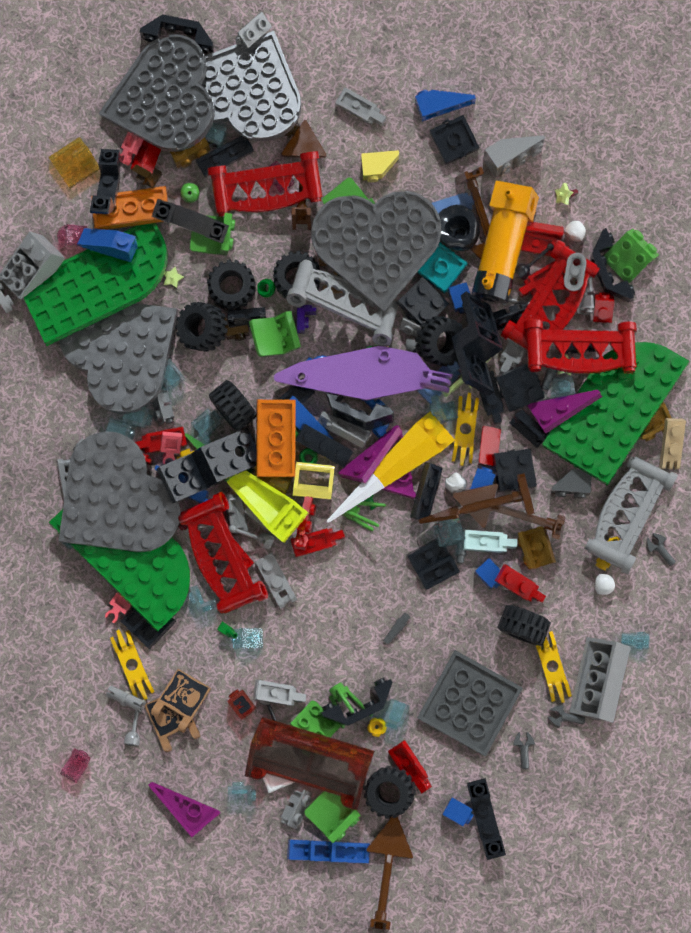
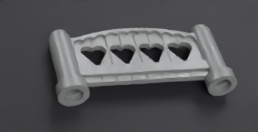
(305, 289)
(619, 551)

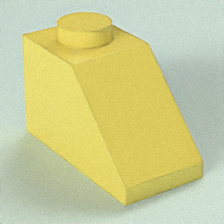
(377, 164)

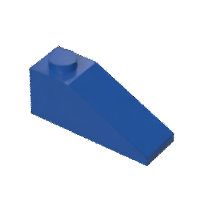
(436, 102)
(109, 243)

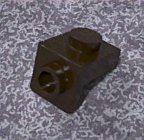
(146, 177)
(238, 333)

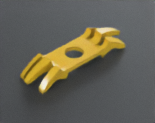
(465, 440)
(133, 676)
(557, 677)

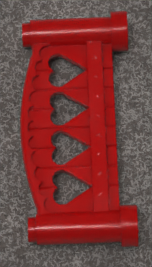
(305, 172)
(545, 297)
(621, 342)
(244, 589)

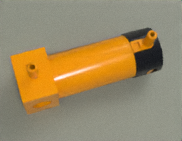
(512, 209)

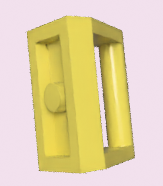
(313, 490)

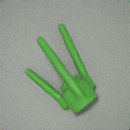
(353, 514)
(340, 693)

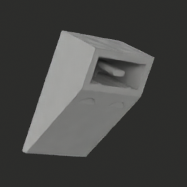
(511, 152)
(31, 264)

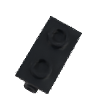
(244, 316)
(502, 318)
(528, 428)

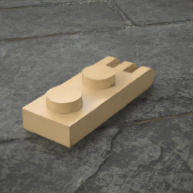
(672, 443)

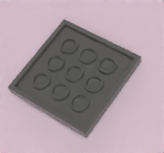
(470, 703)

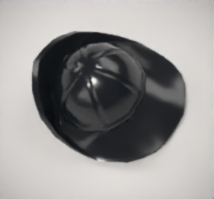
(459, 227)

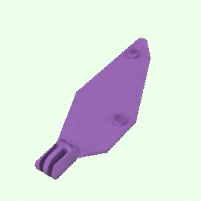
(366, 374)

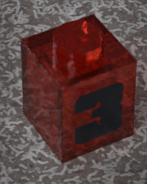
(241, 704)

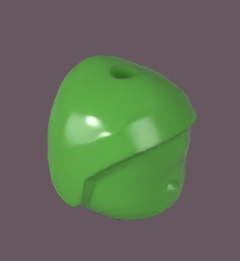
(194, 193)

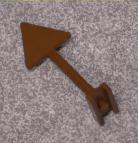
(302, 142)
(472, 185)
(488, 492)
(517, 496)
(391, 843)

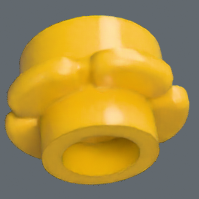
(376, 732)

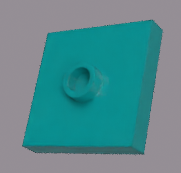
(442, 268)

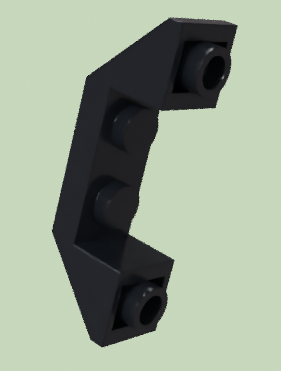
(170, 23)
(108, 183)
(190, 220)
(621, 290)
(379, 416)
(380, 693)
(485, 819)

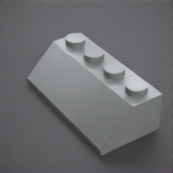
(600, 679)

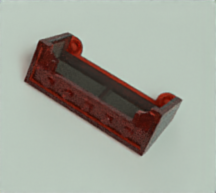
(309, 760)

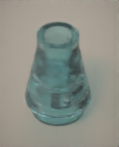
(637, 640)

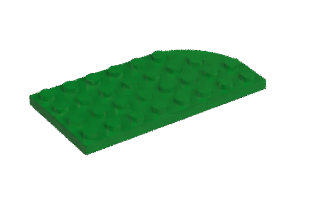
(97, 286)
(609, 428)
(149, 581)

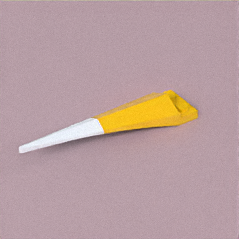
(416, 447)

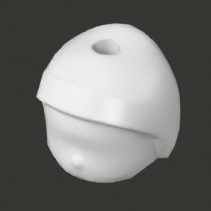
(575, 231)
(455, 483)
(604, 584)

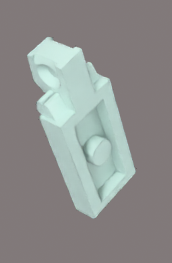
(487, 541)

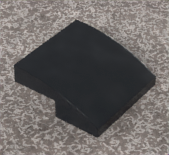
(432, 564)
(143, 630)

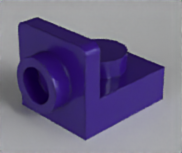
(302, 321)

